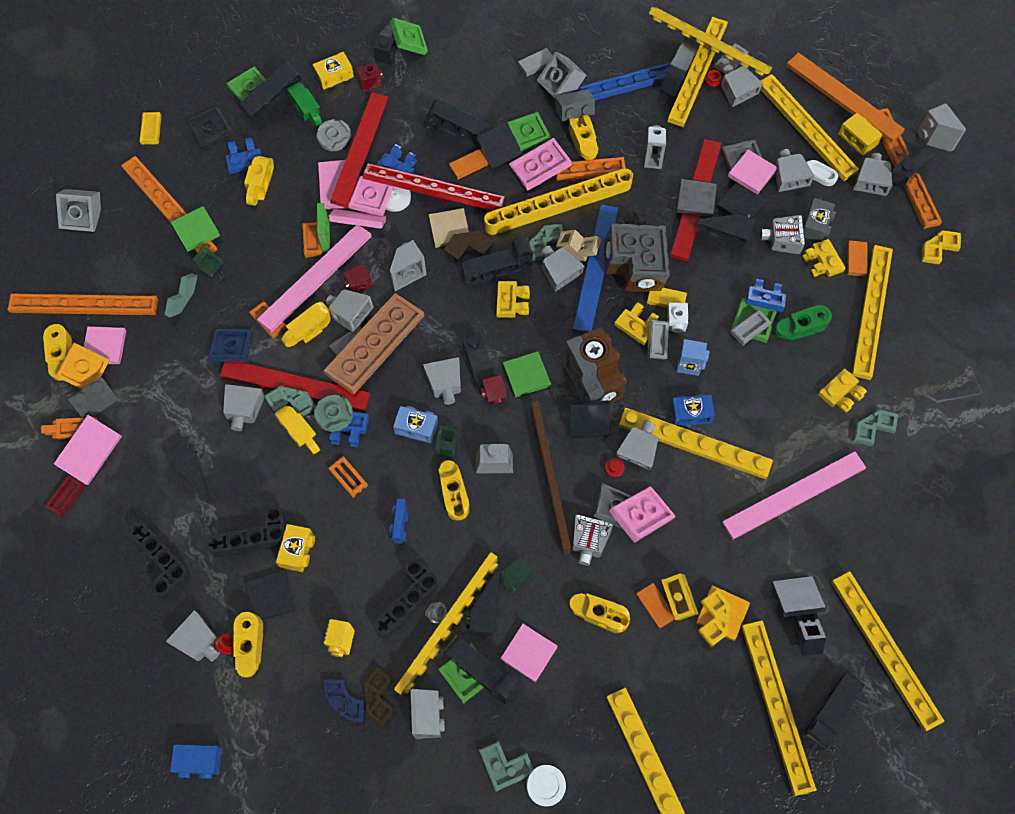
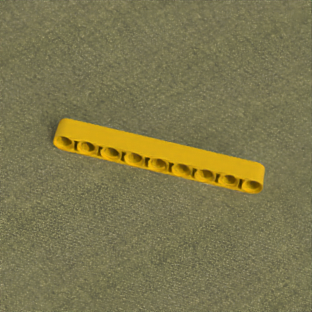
(552, 207)

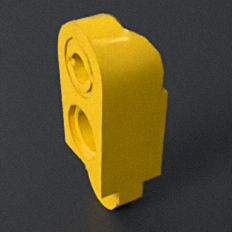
(583, 137)
(258, 179)
(307, 325)
(55, 346)
(297, 428)
(449, 476)
(583, 606)
(247, 662)

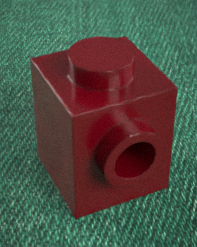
(370, 76)
(357, 279)
(493, 389)

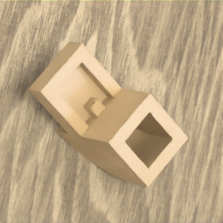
(577, 245)

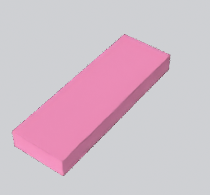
(357, 218)

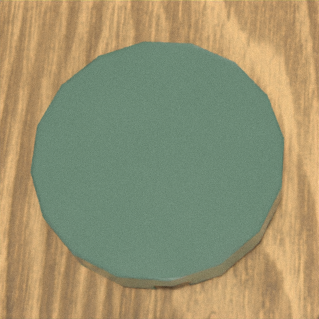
(333, 413)

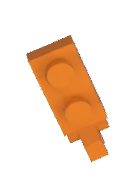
(63, 428)

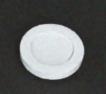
(399, 199)
(546, 785)

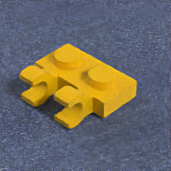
(828, 259)
(507, 299)
(634, 326)
(842, 384)

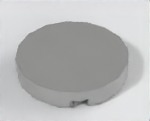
(334, 135)

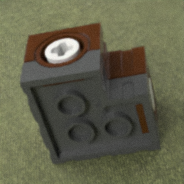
(638, 255)
(593, 367)

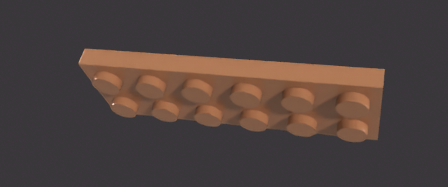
(374, 343)

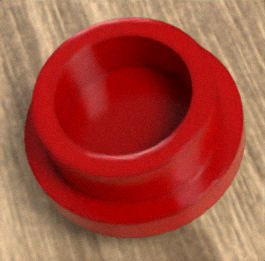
(713, 78)
(614, 467)
(225, 644)

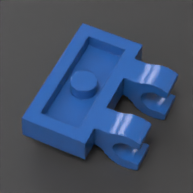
(240, 161)
(391, 161)
(764, 298)
(357, 426)
(399, 516)

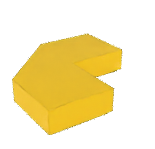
(944, 240)
(719, 626)

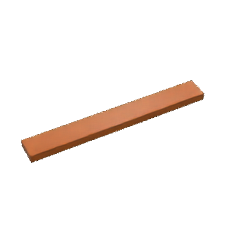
(844, 96)
(915, 189)
(157, 194)
(83, 304)

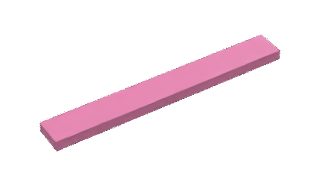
(314, 278)
(793, 495)

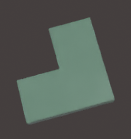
(504, 772)

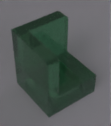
(207, 261)

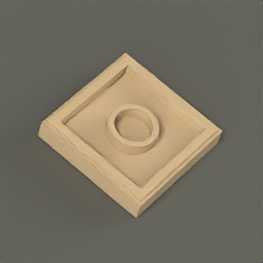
(447, 224)

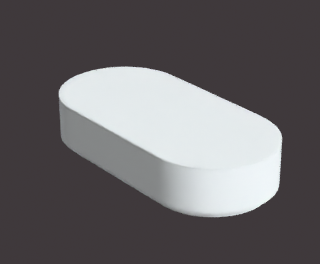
(823, 173)

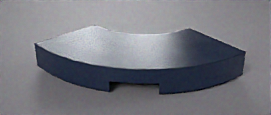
(342, 701)

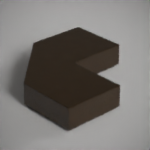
(473, 239)
(375, 706)

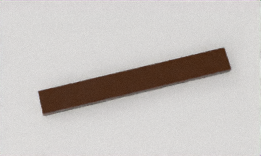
(550, 478)

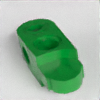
(304, 103)
(791, 329)

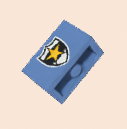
(692, 357)
(416, 424)

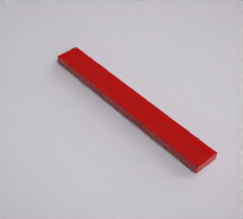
(359, 150)
(703, 173)
(433, 187)
(272, 379)

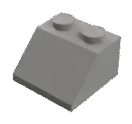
(561, 75)
(941, 128)
(78, 209)
(407, 265)
(426, 714)

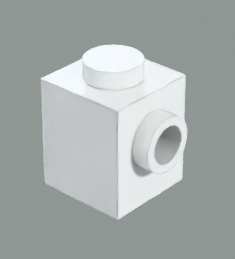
(677, 317)

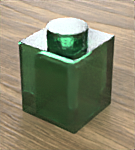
(515, 575)

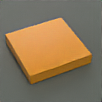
(82, 366)
(737, 613)

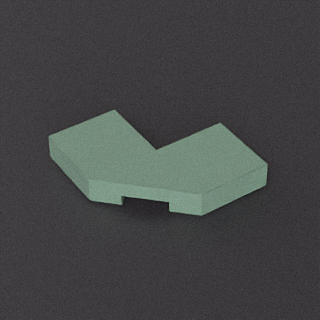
(547, 235)
(176, 303)
(283, 396)
(879, 420)

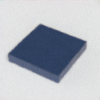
(230, 345)

